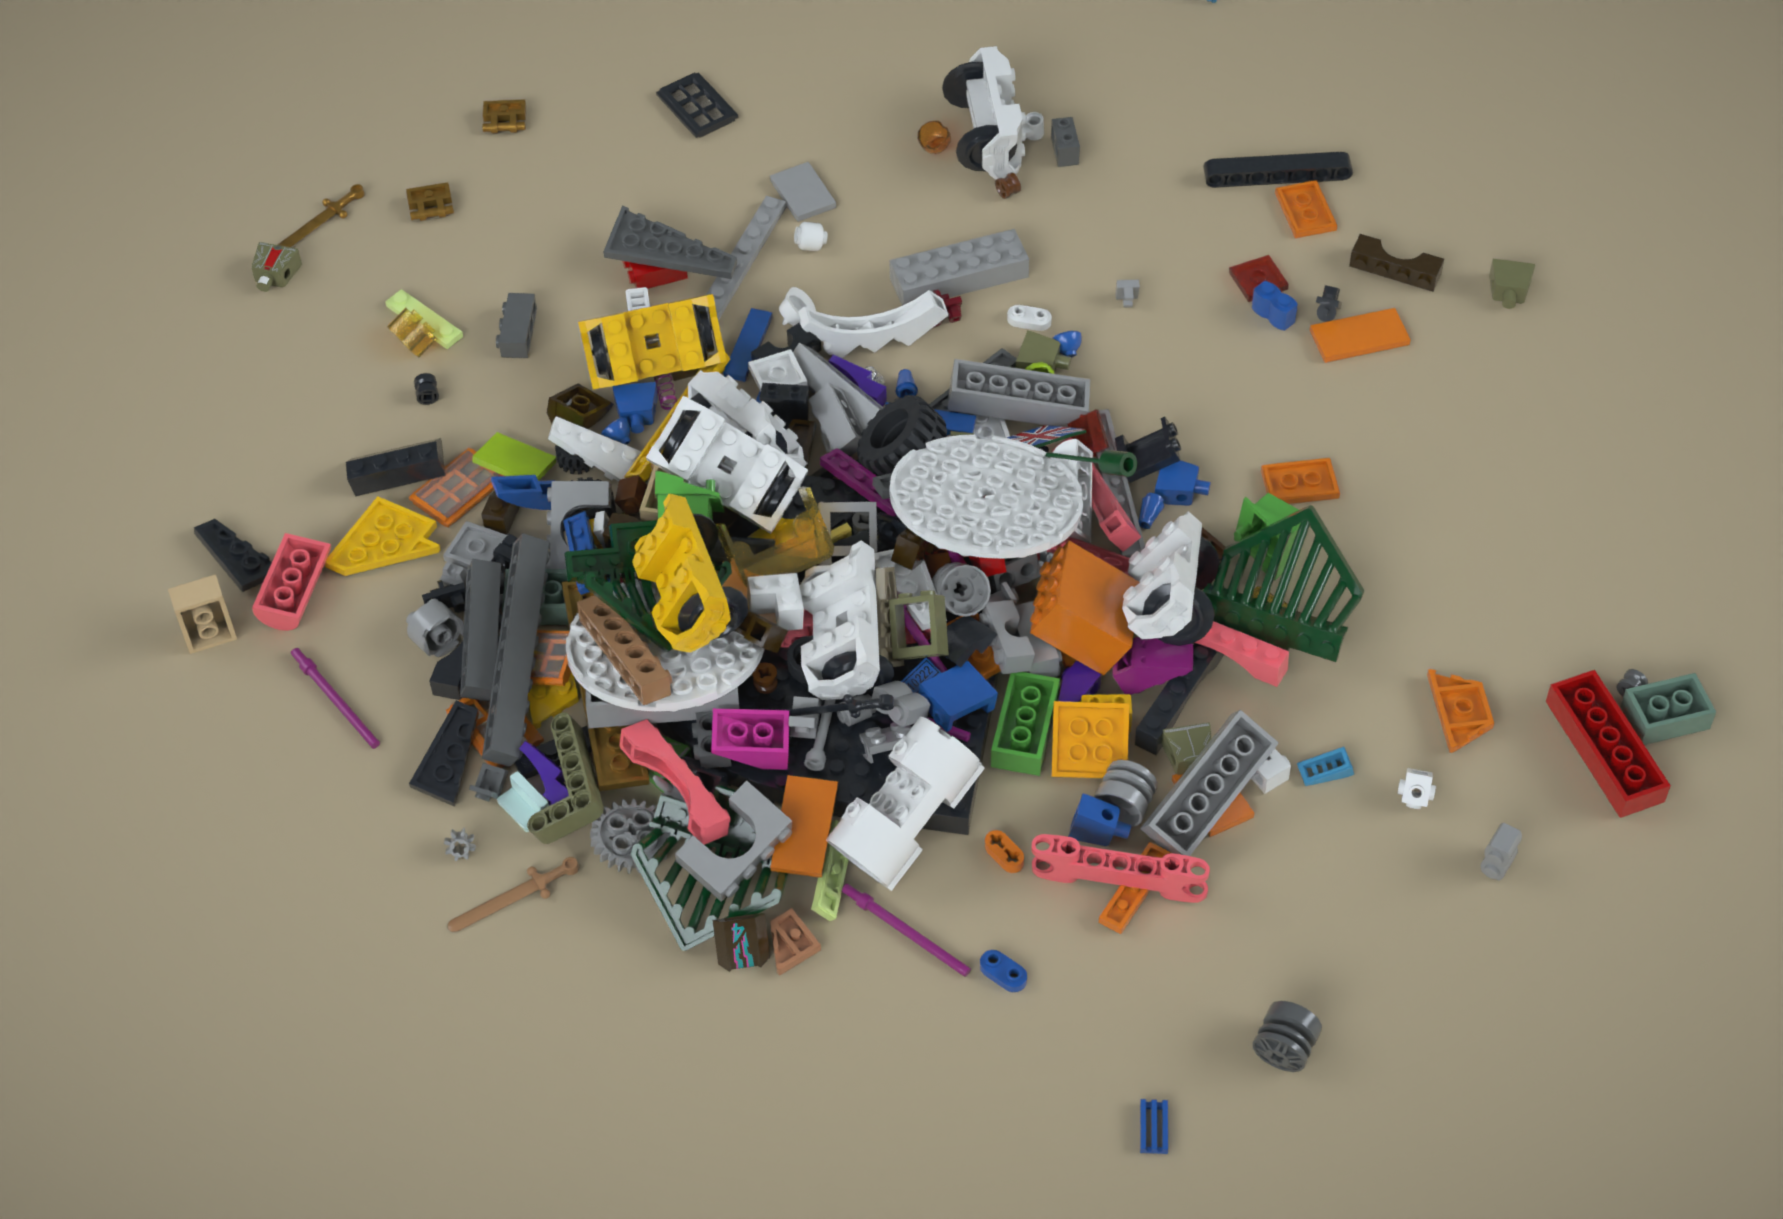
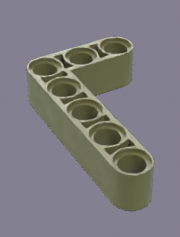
(584, 798)

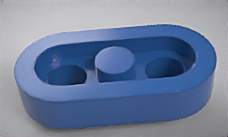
(1002, 969)

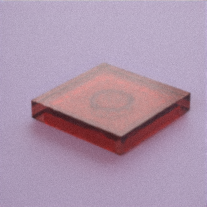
(1254, 272)

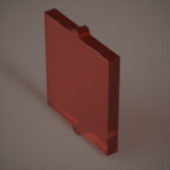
(1095, 438)

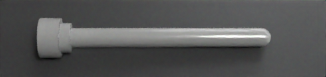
(816, 757)

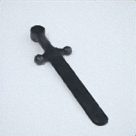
(884, 702)

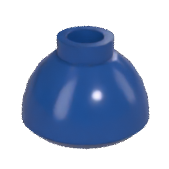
(1069, 341)
(618, 430)

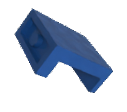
(957, 694)

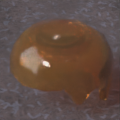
(934, 137)

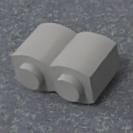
(907, 705)
(1501, 851)

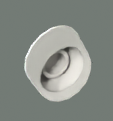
(793, 302)

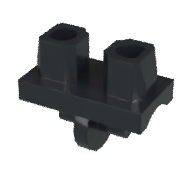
(1329, 303)
(889, 527)
(450, 595)

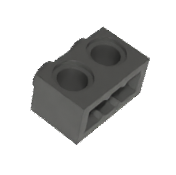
(1065, 141)
(1017, 572)
(704, 736)

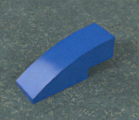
(523, 491)

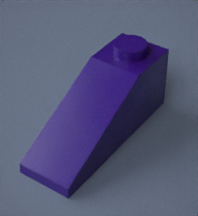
(1079, 681)

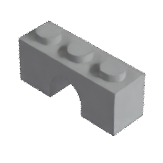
(1010, 652)

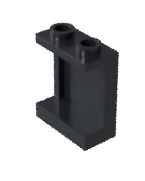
(786, 401)
(1153, 450)

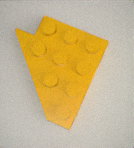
(383, 538)

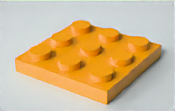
(1088, 738)

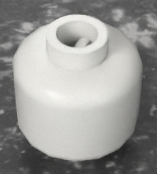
(810, 236)

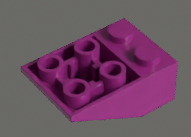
(1151, 664)

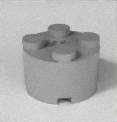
(434, 628)

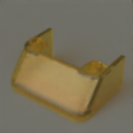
(805, 550)

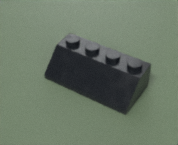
(396, 467)

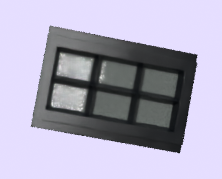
(697, 105)

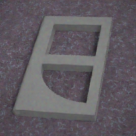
(849, 507)

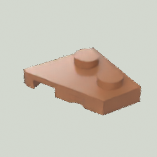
(791, 941)

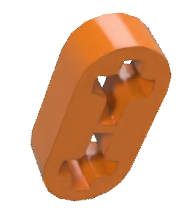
(1001, 854)

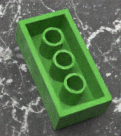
(1025, 723)

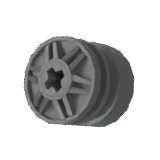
(1287, 1036)

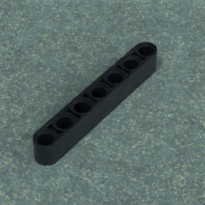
(1277, 169)

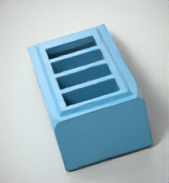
(1328, 775)

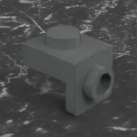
(489, 782)

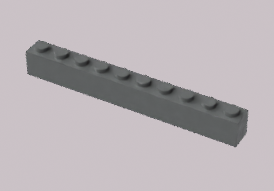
(516, 650)

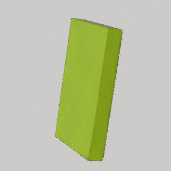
(513, 457)

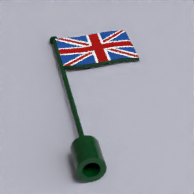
(1110, 461)

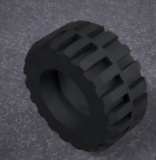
(896, 431)

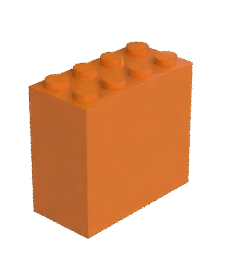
(1082, 608)

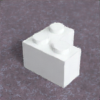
(777, 595)

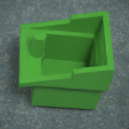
(700, 500)
(1260, 515)

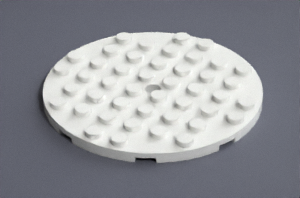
(1026, 505)
(695, 675)

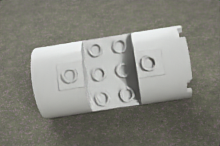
(928, 772)

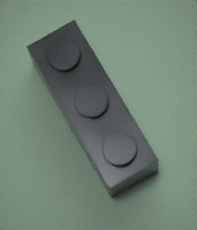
(517, 325)

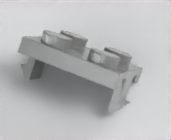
(881, 740)

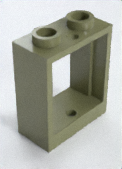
(938, 626)

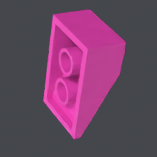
(752, 736)

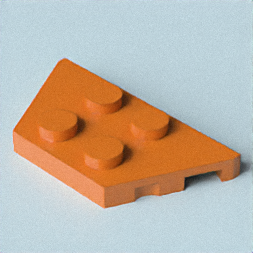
(1461, 708)

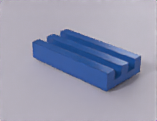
(1154, 1106)

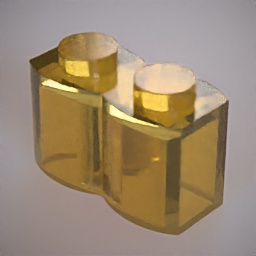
(412, 331)

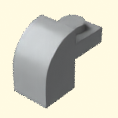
(806, 725)

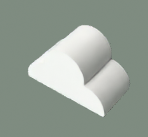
(1083, 474)

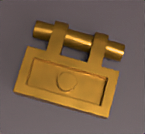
(504, 111)
(429, 196)

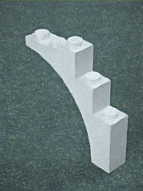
(876, 330)

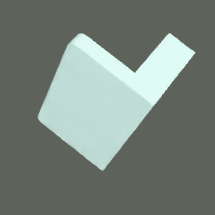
(522, 800)

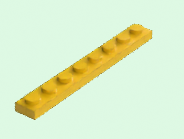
(641, 465)

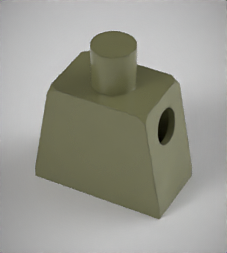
(1510, 281)
(1041, 349)

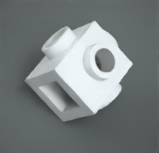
(1420, 780)

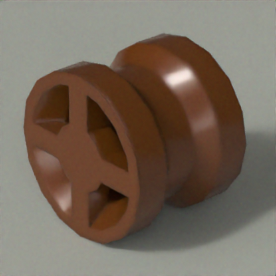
(1008, 185)
(769, 682)

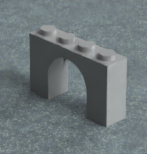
(566, 499)
(724, 874)

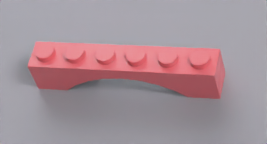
(1110, 513)
(1256, 656)
(648, 748)

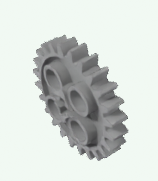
(632, 826)

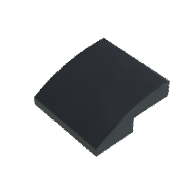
(965, 637)

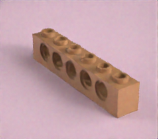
(625, 650)

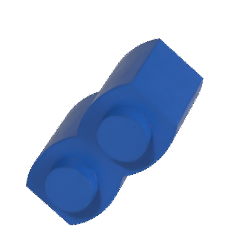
(1274, 305)

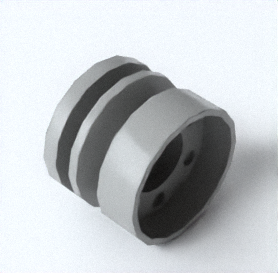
(973, 591)
(1129, 788)

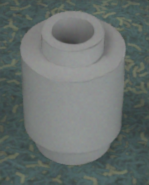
(845, 716)

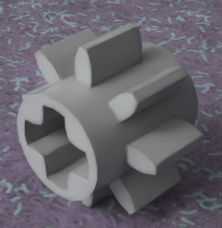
(457, 850)

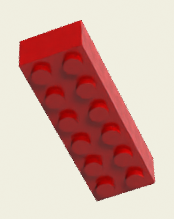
(1607, 743)

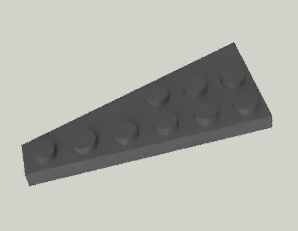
(662, 246)

